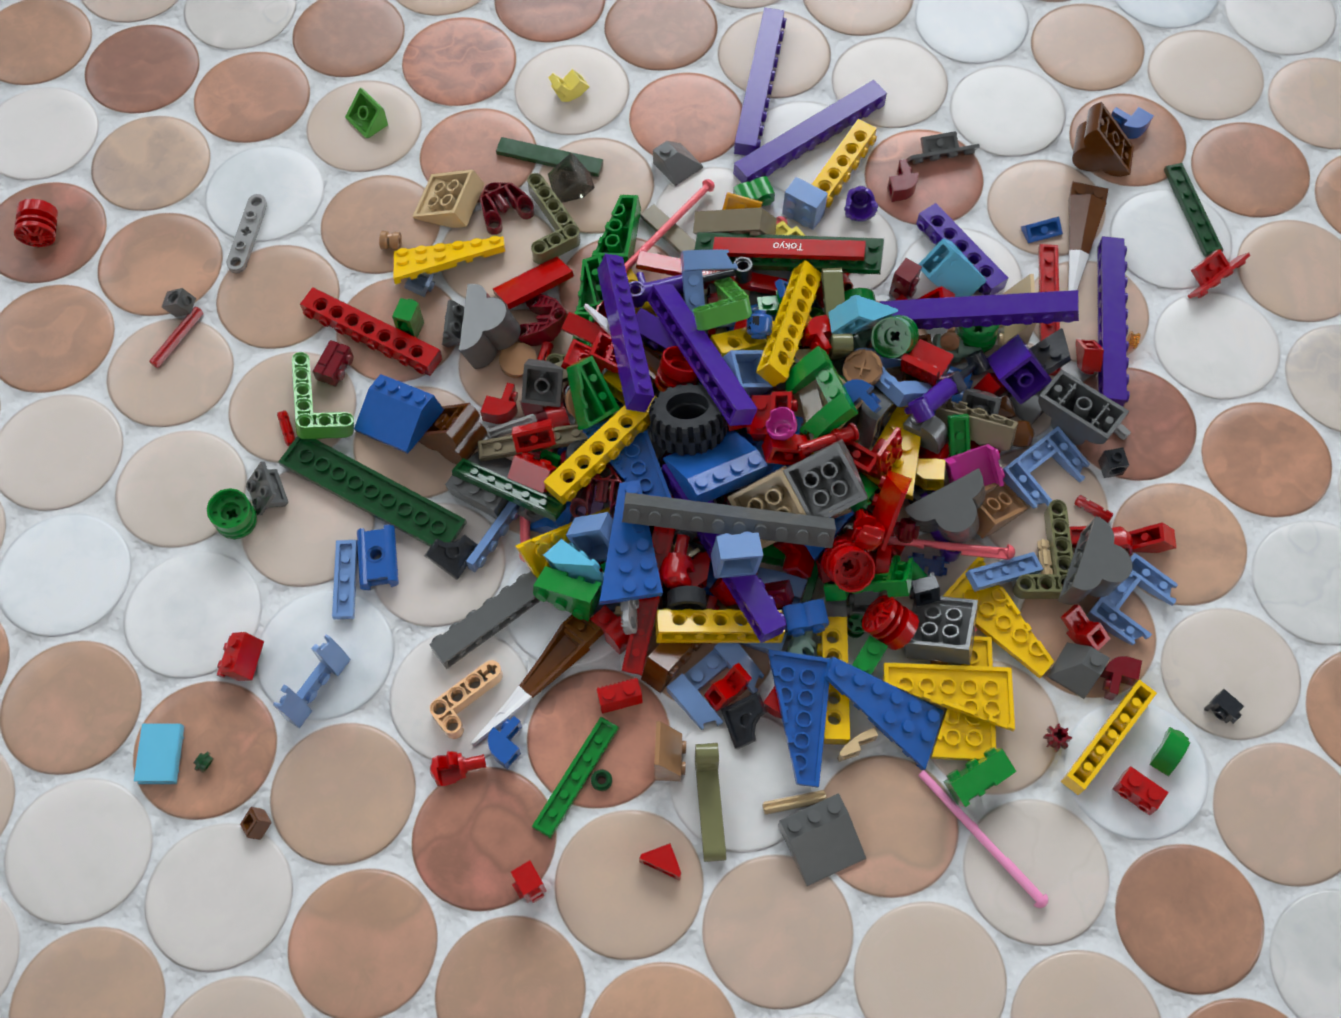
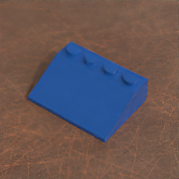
(397, 413)
(719, 470)

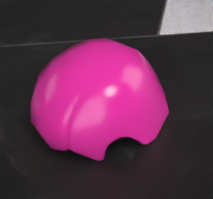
(781, 423)

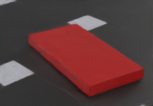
(533, 282)

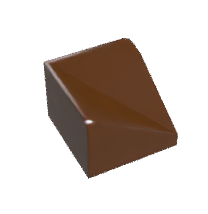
(1007, 408)
(255, 823)

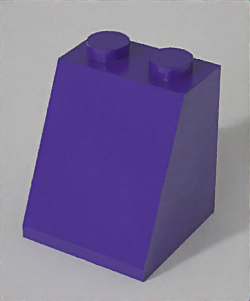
(1019, 369)

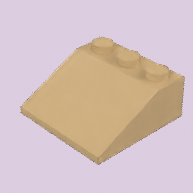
(449, 198)
(1024, 331)
(768, 493)

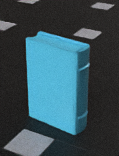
(159, 754)

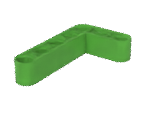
(731, 306)
(310, 424)

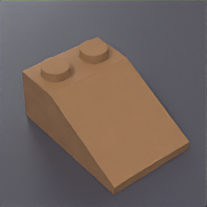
(998, 509)
(669, 753)

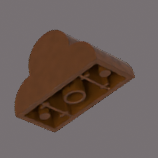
(1102, 144)
(455, 432)

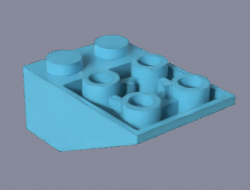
(952, 270)
(858, 315)
(575, 563)

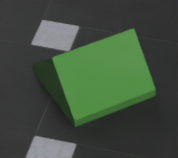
(366, 114)

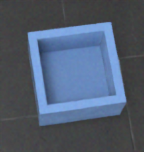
(804, 203)
(744, 366)
(592, 535)
(736, 554)

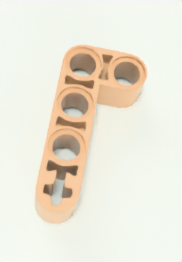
(469, 696)

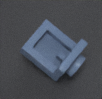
(420, 285)

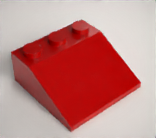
(889, 502)

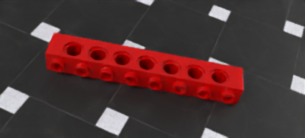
(365, 323)

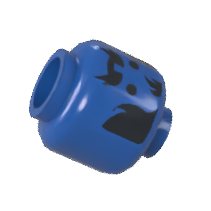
(759, 325)

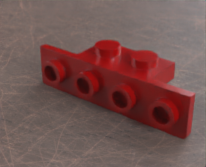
(1213, 269)

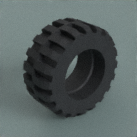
(686, 420)

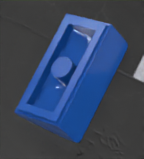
(1042, 229)

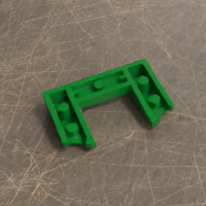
(839, 407)
(896, 582)

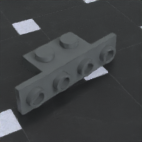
(941, 145)

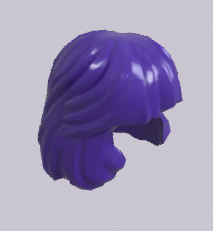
(860, 204)

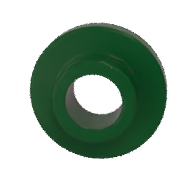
(203, 761)
(601, 774)

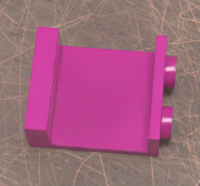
(983, 457)

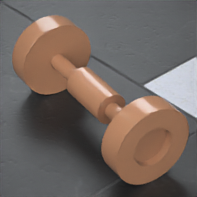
(950, 340)

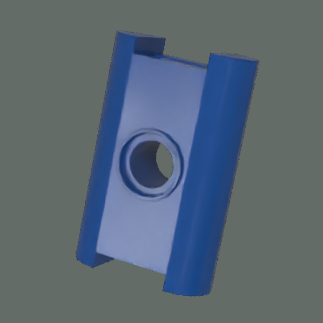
(383, 569)

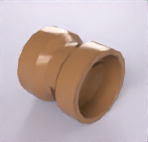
(390, 240)

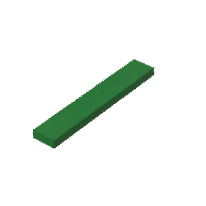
(575, 777)

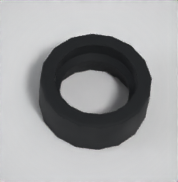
(686, 598)

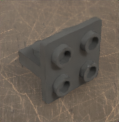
(453, 324)
(266, 489)

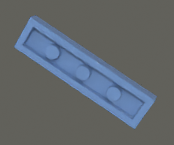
(490, 540)
(1003, 571)
(345, 579)

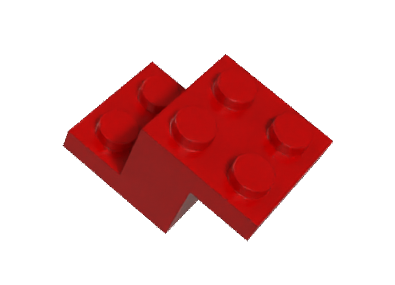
(601, 350)

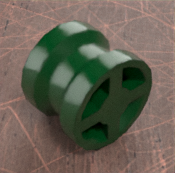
(855, 620)

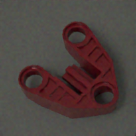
(515, 196)
(549, 322)
(586, 494)

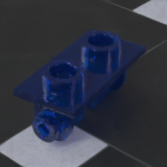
(934, 565)

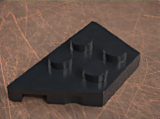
(1052, 351)

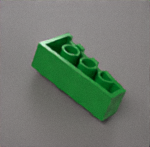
(622, 229)

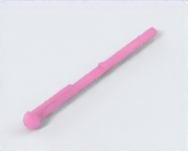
(1012, 869)

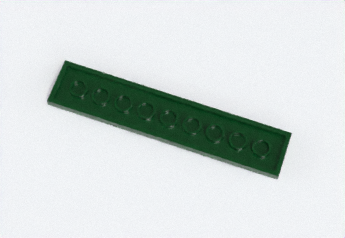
(871, 264)
(371, 491)

